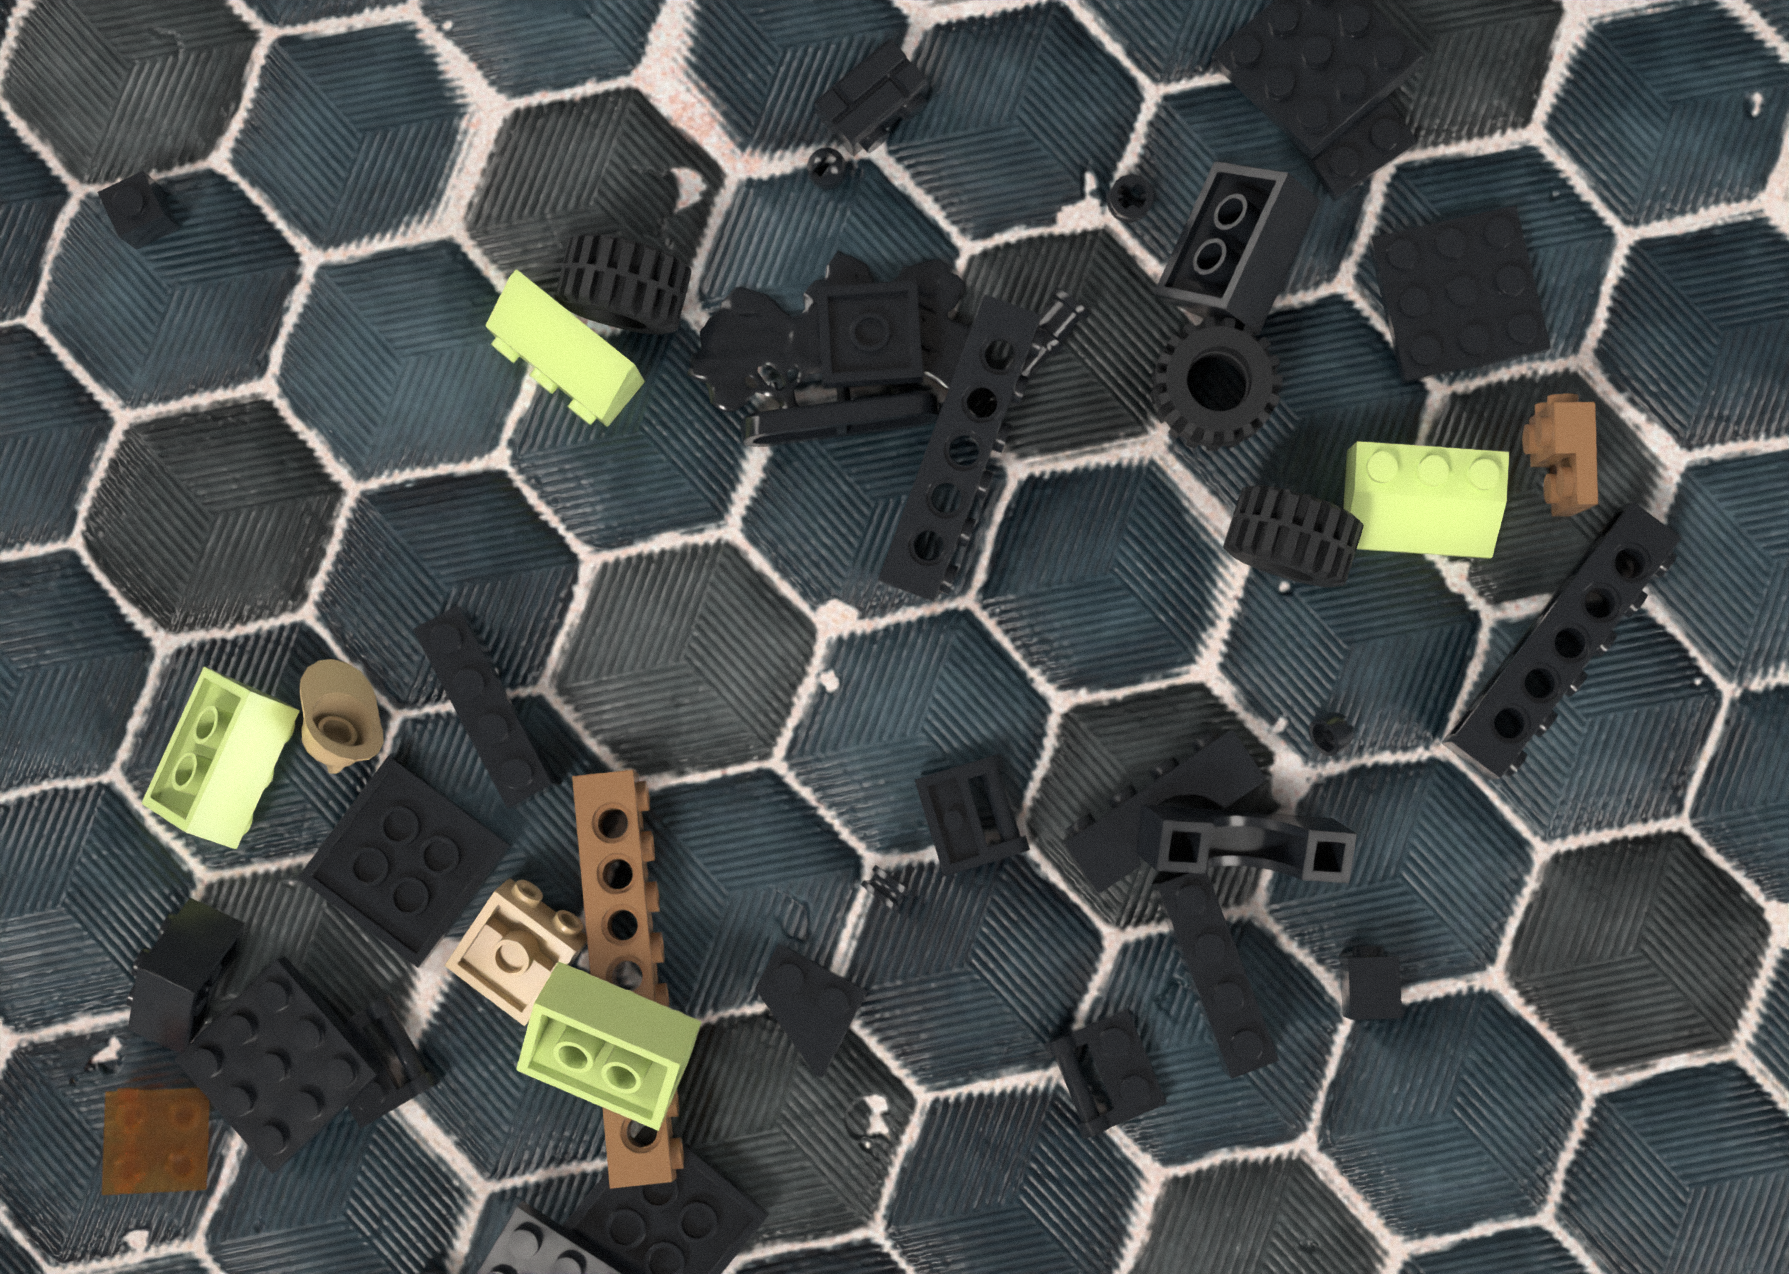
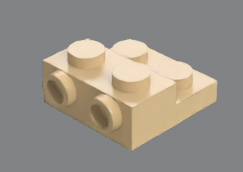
(516, 947)

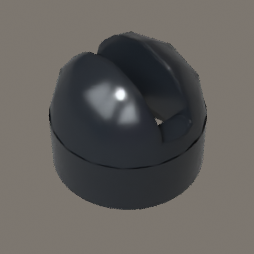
(835, 172)
(1322, 738)

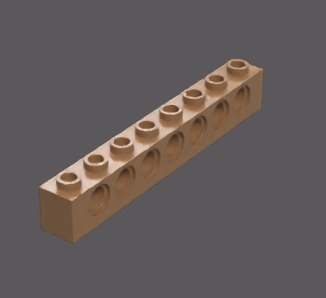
(594, 799)

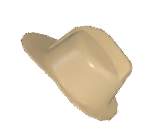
(339, 715)

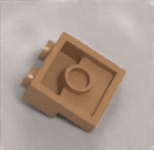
(1565, 440)

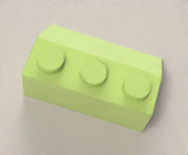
(562, 351)
(1426, 498)
(220, 758)
(607, 1045)

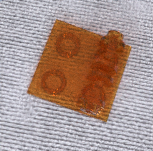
(155, 1141)

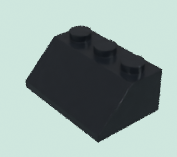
(1238, 244)

